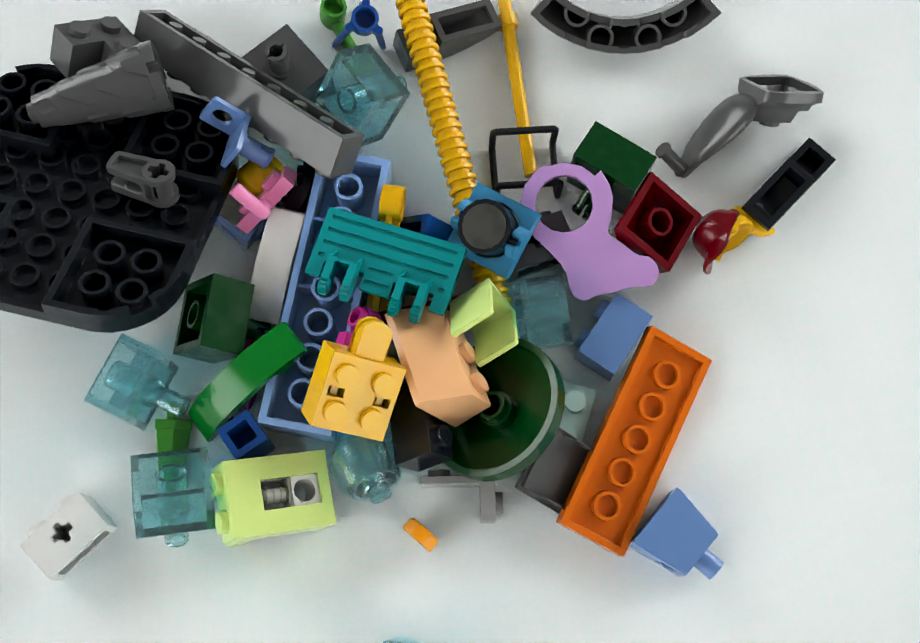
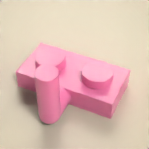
(258, 208)

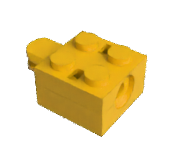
(355, 383)

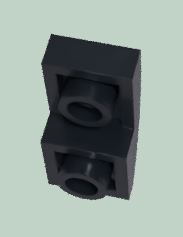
(299, 195)

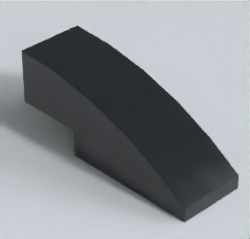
(788, 184)

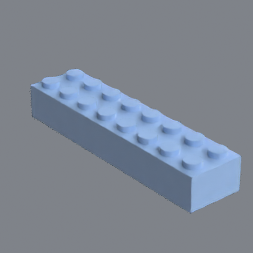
(312, 314)

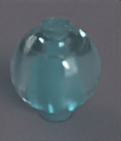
(365, 468)

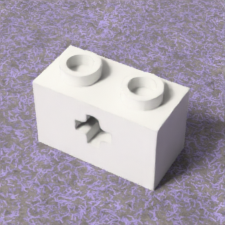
(89, 530)

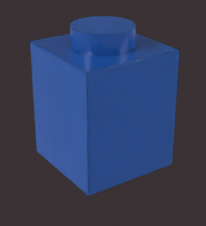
(245, 437)

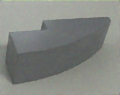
(454, 30)

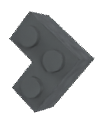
(88, 42)

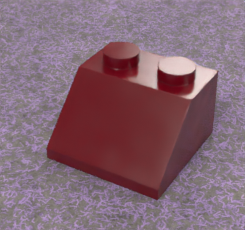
(657, 223)

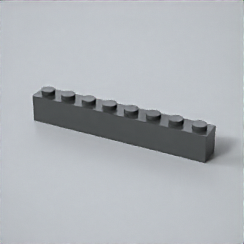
(275, 109)

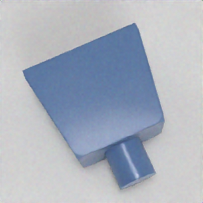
(678, 537)

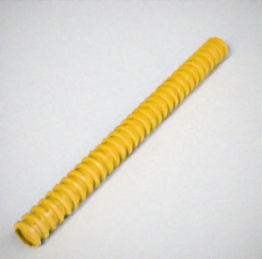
(441, 111)

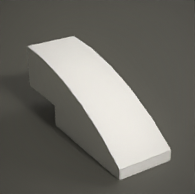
(275, 264)

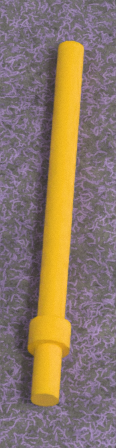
(509, 26)

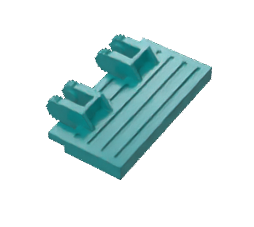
(385, 259)

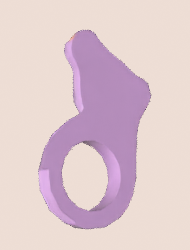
(589, 254)

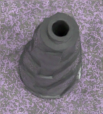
(118, 87)

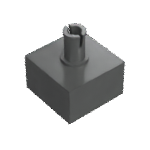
(289, 62)

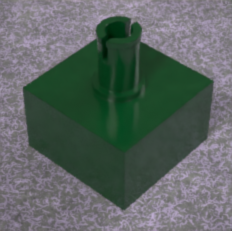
(620, 162)
(216, 319)

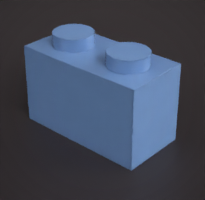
(612, 337)

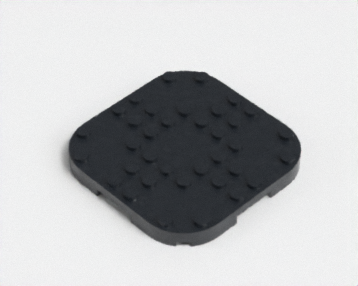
(77, 246)

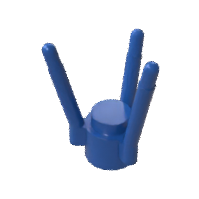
(364, 23)

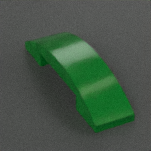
(244, 378)

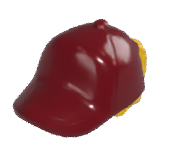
(722, 232)

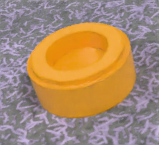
(420, 534)

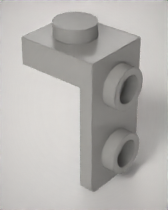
(490, 501)

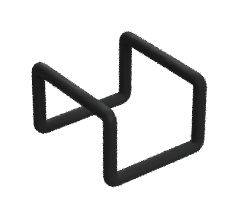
(556, 182)

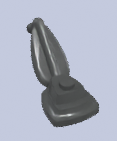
(760, 99)

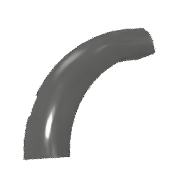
(625, 33)

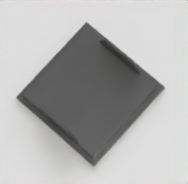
(555, 471)

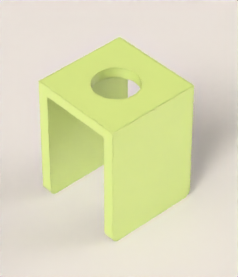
(490, 319)

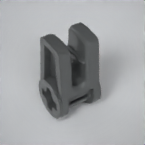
(143, 177)

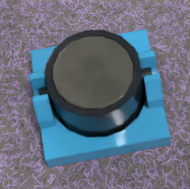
(490, 229)

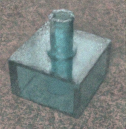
(363, 92)
(136, 383)
(172, 494)

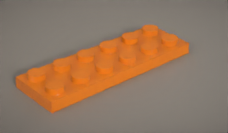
(634, 441)

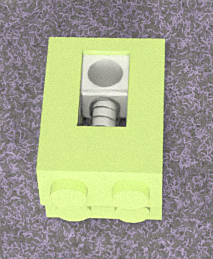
(242, 501)

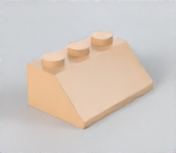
(439, 367)

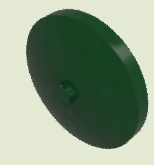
(522, 417)

